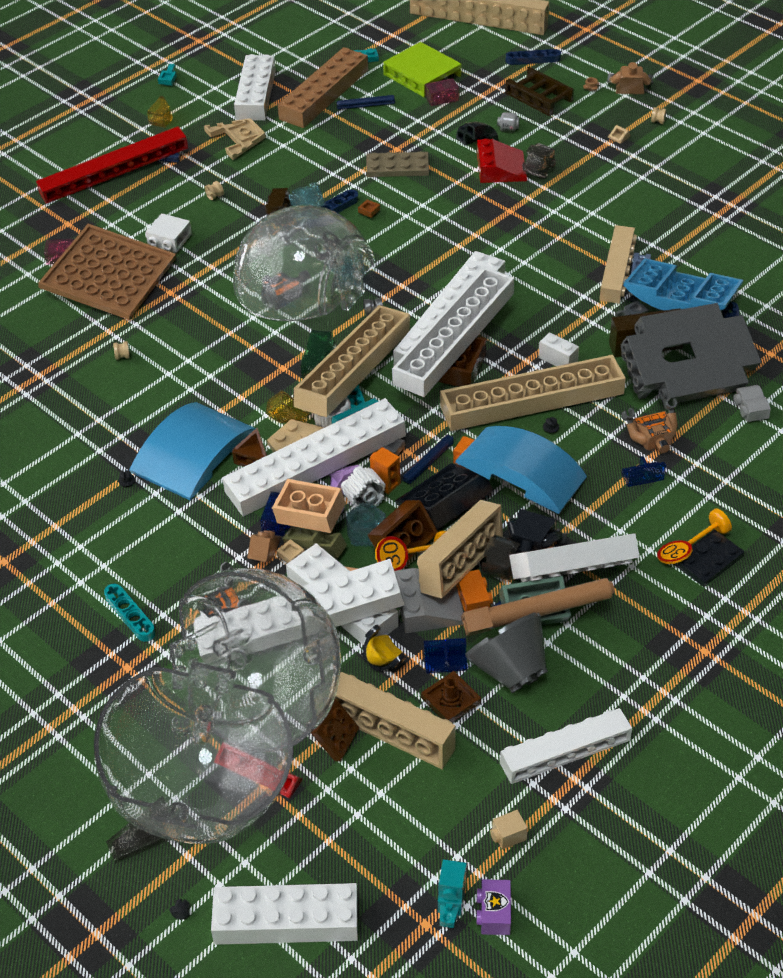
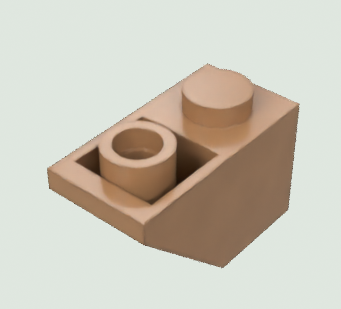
(263, 546)

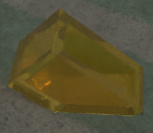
(160, 113)
(282, 409)

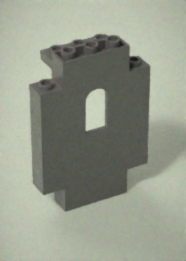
(719, 344)

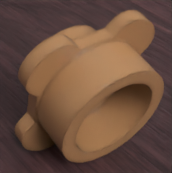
(591, 84)

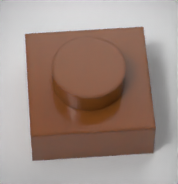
(369, 208)

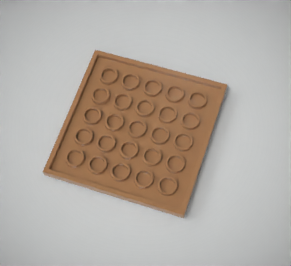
(107, 271)

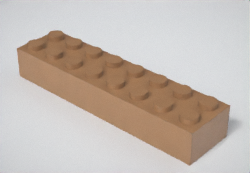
(323, 87)

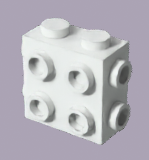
(168, 232)

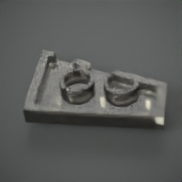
(130, 842)

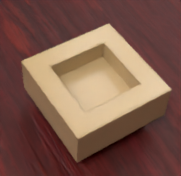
(289, 551)

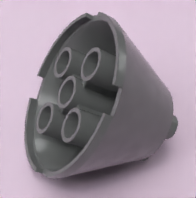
(514, 655)

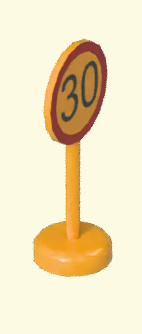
(680, 550)
(397, 552)

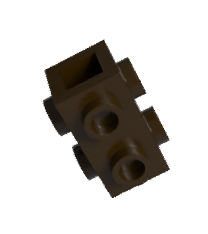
(277, 200)

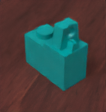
(451, 892)

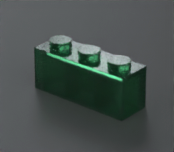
(317, 348)

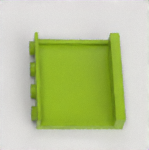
(419, 67)

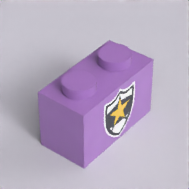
(495, 907)

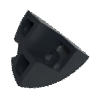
(475, 131)

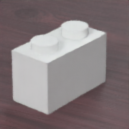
(557, 350)

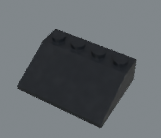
(449, 493)

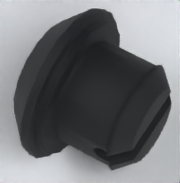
(551, 425)
(126, 478)
(180, 910)

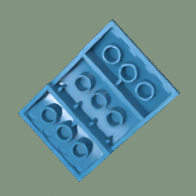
(666, 289)
(188, 448)
(527, 462)

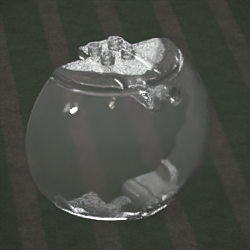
(301, 264)
(269, 635)
(192, 753)

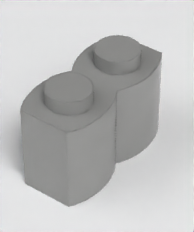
(752, 403)

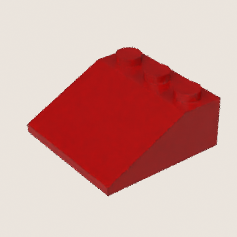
(499, 162)

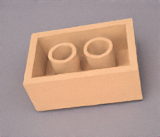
(309, 505)

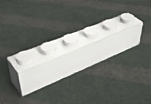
(565, 745)

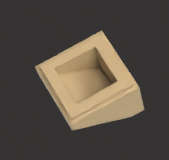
(619, 134)

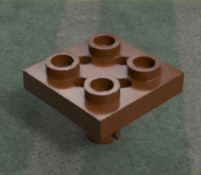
(450, 698)
(330, 731)

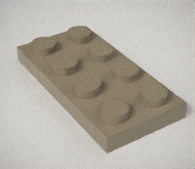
(397, 164)

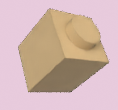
(509, 829)

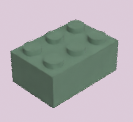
(528, 589)

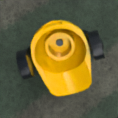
(380, 651)

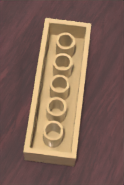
(459, 549)
(397, 721)

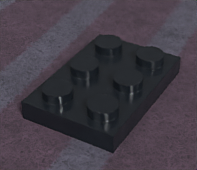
(710, 558)

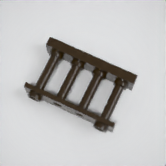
(535, 100)

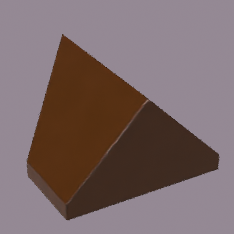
(249, 449)

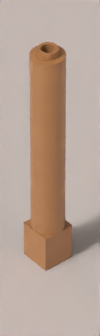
(486, 618)

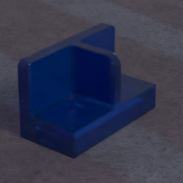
(644, 473)
(445, 655)

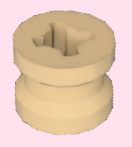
(658, 115)
(214, 190)
(121, 350)

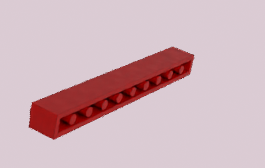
(111, 164)

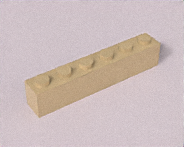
(618, 264)

